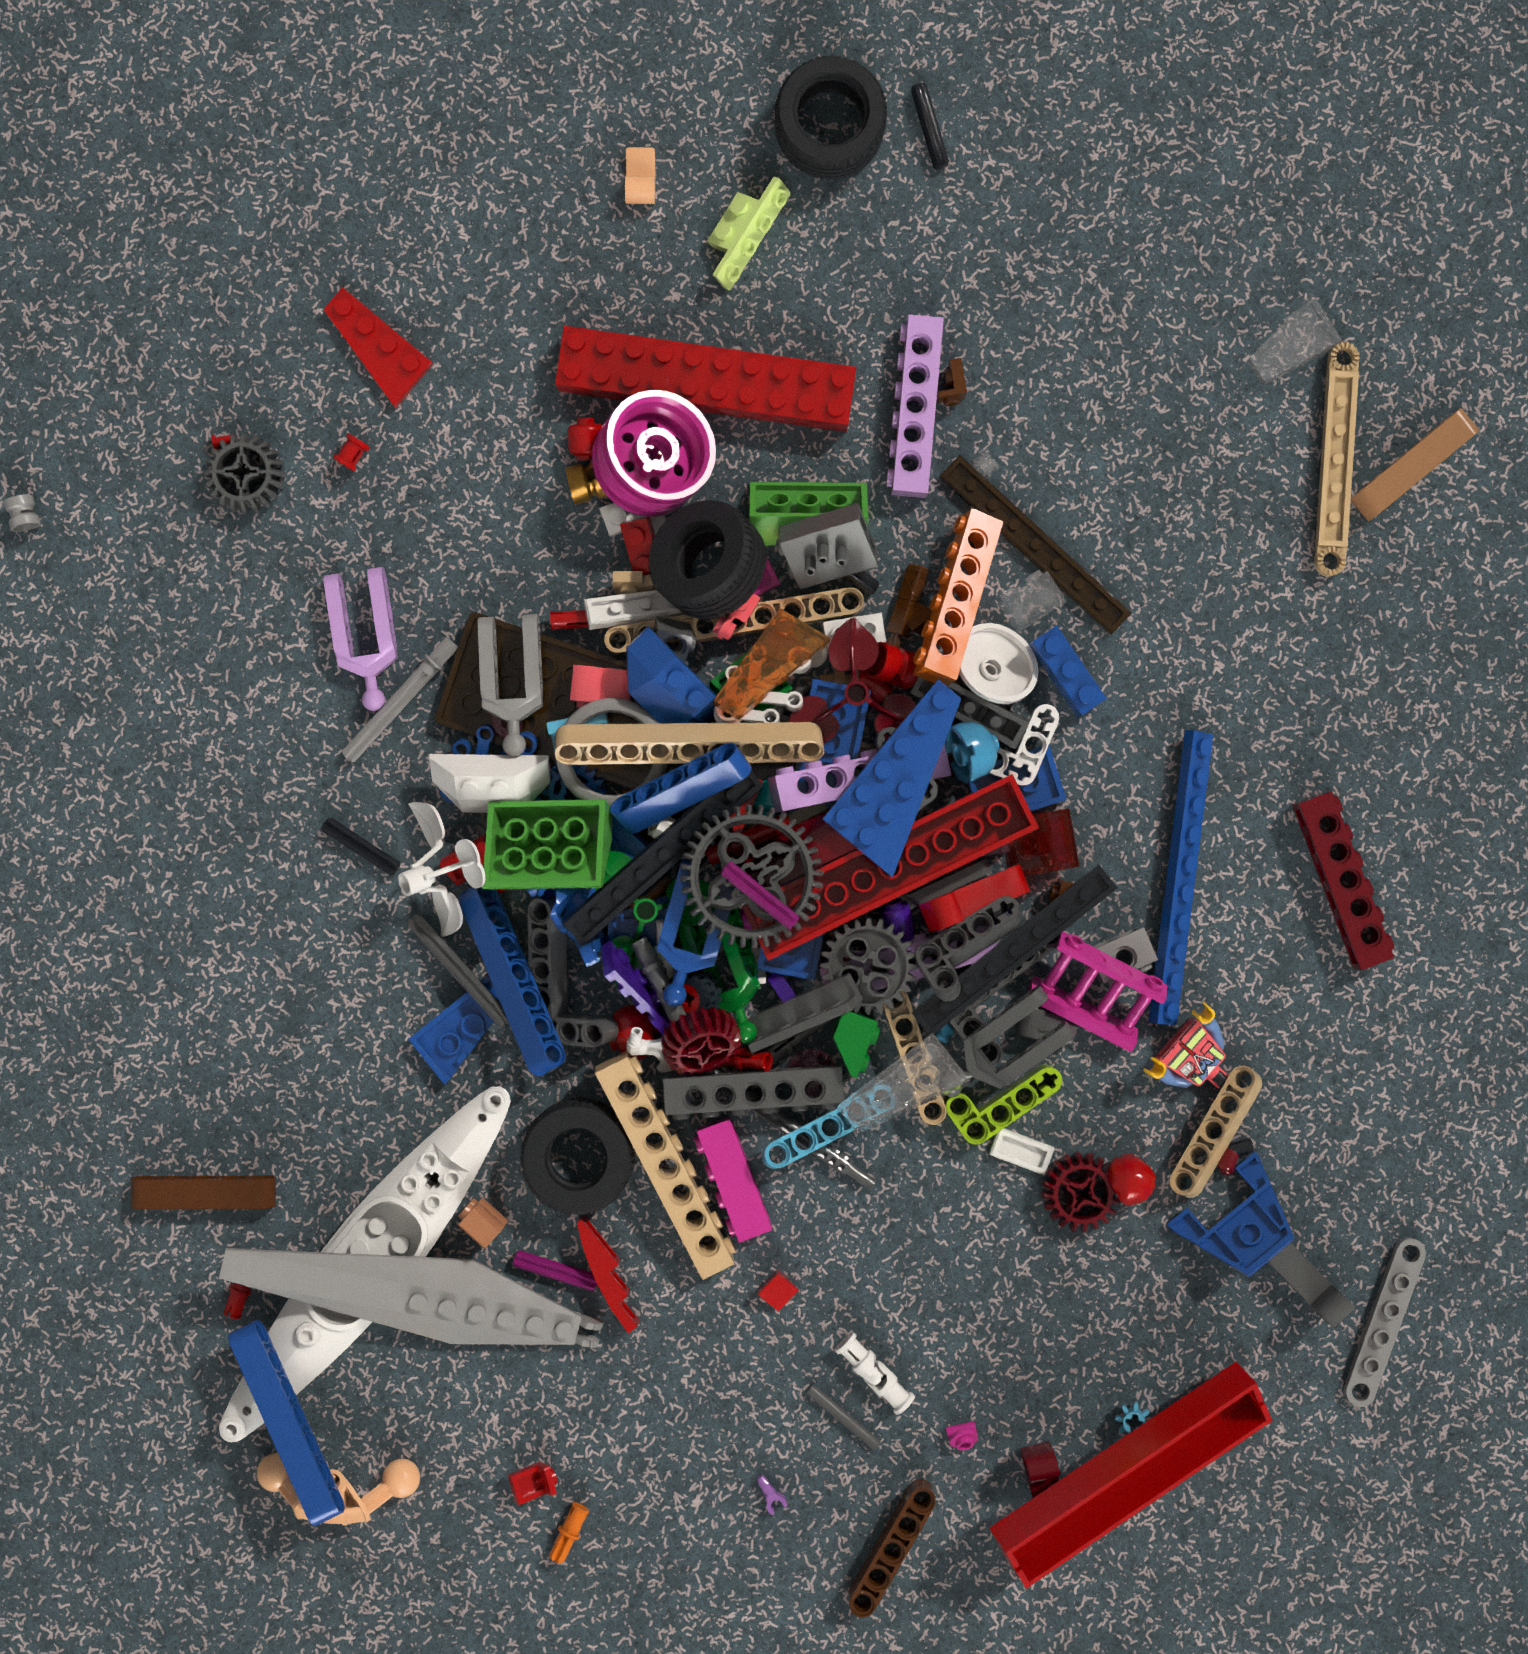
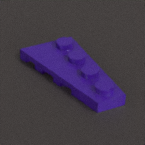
(633, 983)

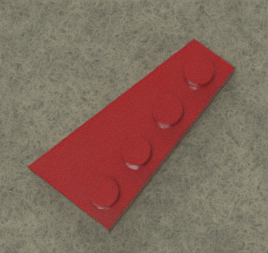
(383, 351)

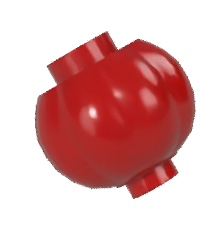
(630, 1017)

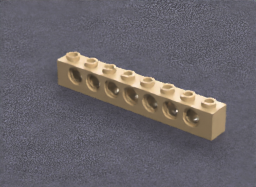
(706, 1258)

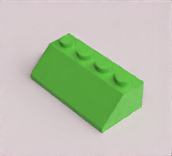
(787, 502)

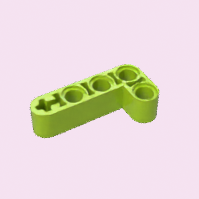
(1005, 1098)

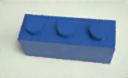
(1067, 671)

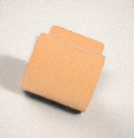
(640, 175)

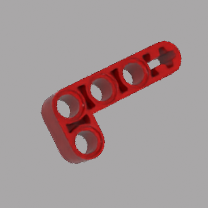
(963, 902)

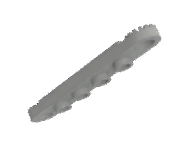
(1384, 1321)

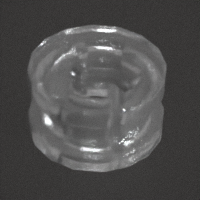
(984, 464)

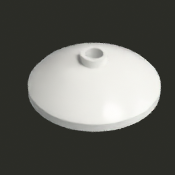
(1005, 657)

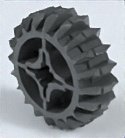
(245, 486)

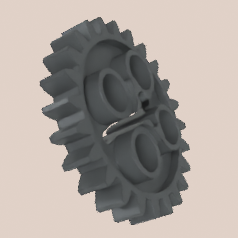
(875, 939)

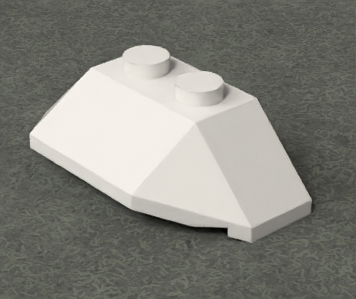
(481, 779)

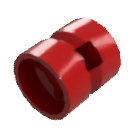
(893, 666)

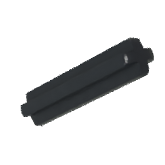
(930, 126)
(360, 846)

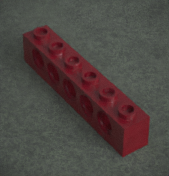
(1350, 926)

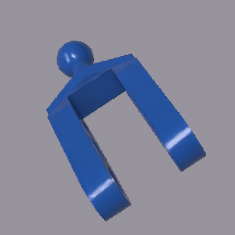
(682, 960)

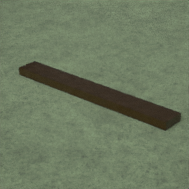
(1036, 545)

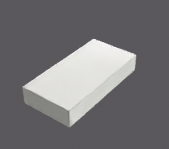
(1022, 1151)

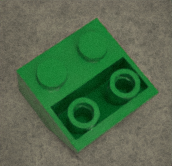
(853, 1035)

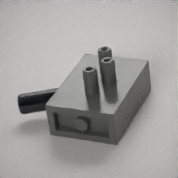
(830, 548)

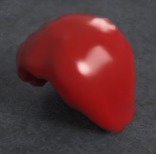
(1131, 1179)

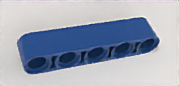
(680, 788)

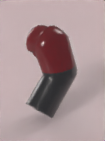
(1232, 1153)

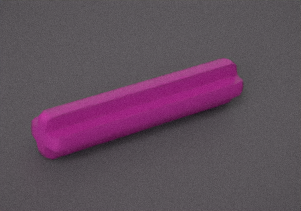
(760, 895)
(554, 1270)

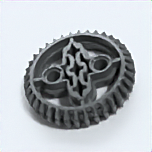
(721, 828)

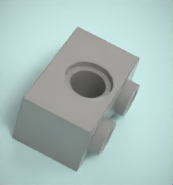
(1137, 945)

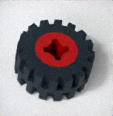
(703, 989)

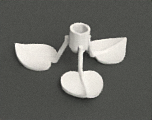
(421, 878)

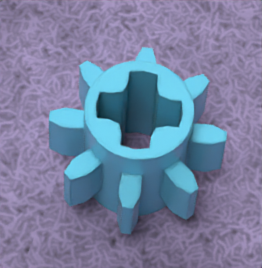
(1128, 1412)

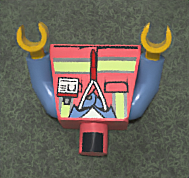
(1192, 1053)

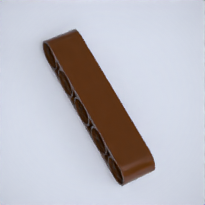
(203, 1192)
(891, 1561)

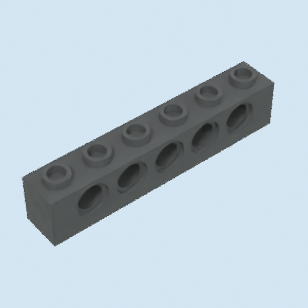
(827, 1075)

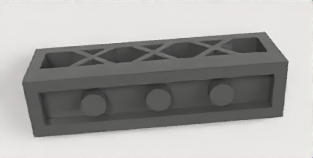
(804, 1011)

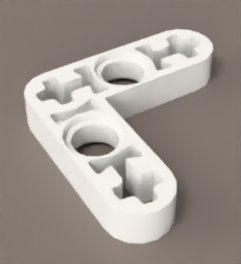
(1021, 755)

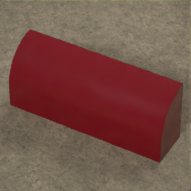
(825, 838)

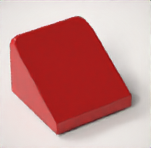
(777, 1290)

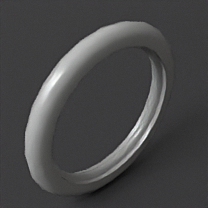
(581, 716)

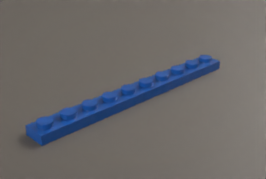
(1181, 873)

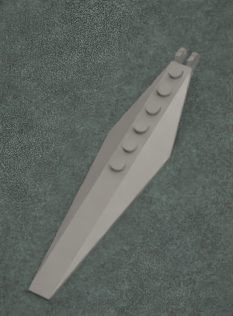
(420, 1295)

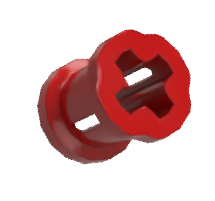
(351, 452)

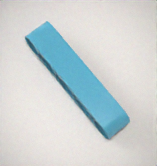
(816, 1136)

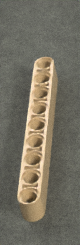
(803, 602)
(685, 742)

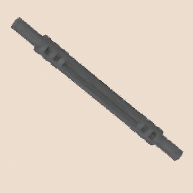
(826, 1153)

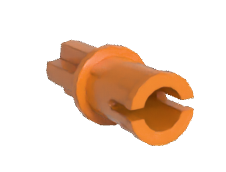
(568, 1532)

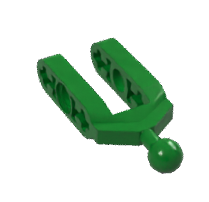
(742, 966)

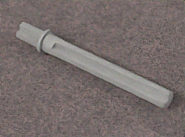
(400, 699)

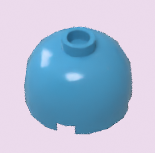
(972, 750)

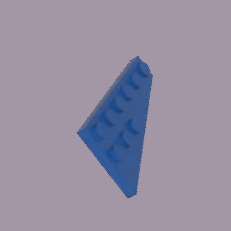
(888, 792)

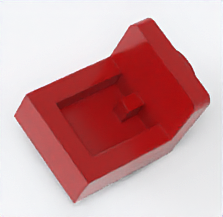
(532, 1482)

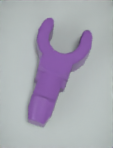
(770, 1493)

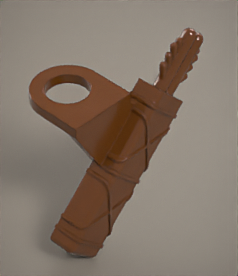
(908, 611)

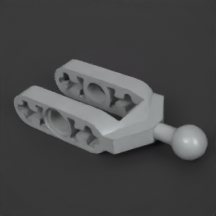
(515, 709)

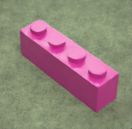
(733, 1178)

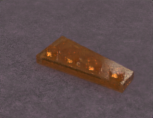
(770, 661)

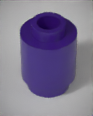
(898, 913)

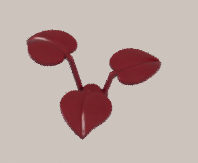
(850, 650)

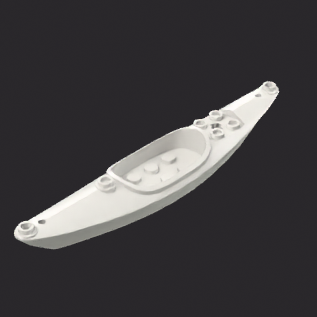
(395, 1219)

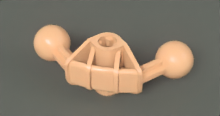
(398, 1481)

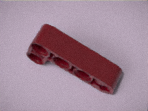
(1040, 1466)

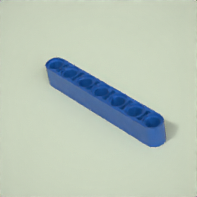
(512, 980)
(286, 1422)

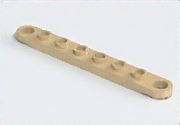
(1337, 459)

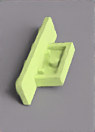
(744, 228)

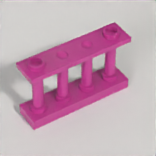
(1096, 1018)

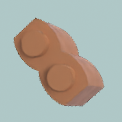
(482, 1221)

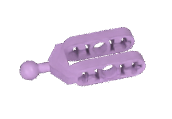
(368, 665)

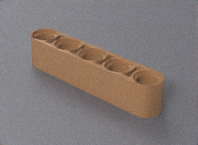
(1414, 464)

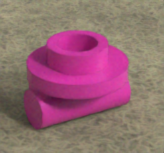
(962, 1435)

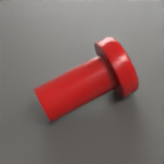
(215, 440)

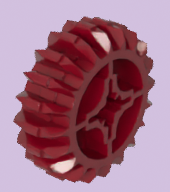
(700, 1041)
(1058, 1178)

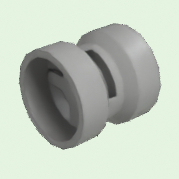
(21, 513)

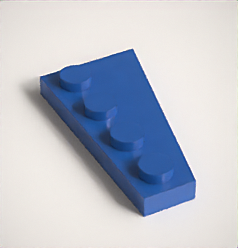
(453, 1034)

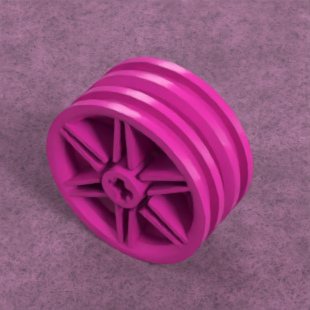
(673, 419)

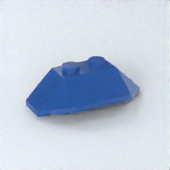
(666, 683)

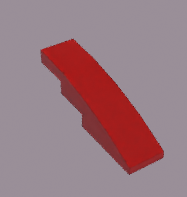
(602, 1264)

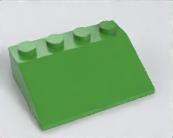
(547, 844)

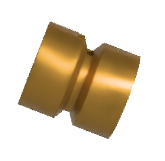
(579, 484)

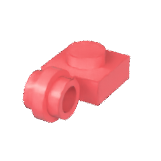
(726, 627)

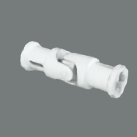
(872, 1371)

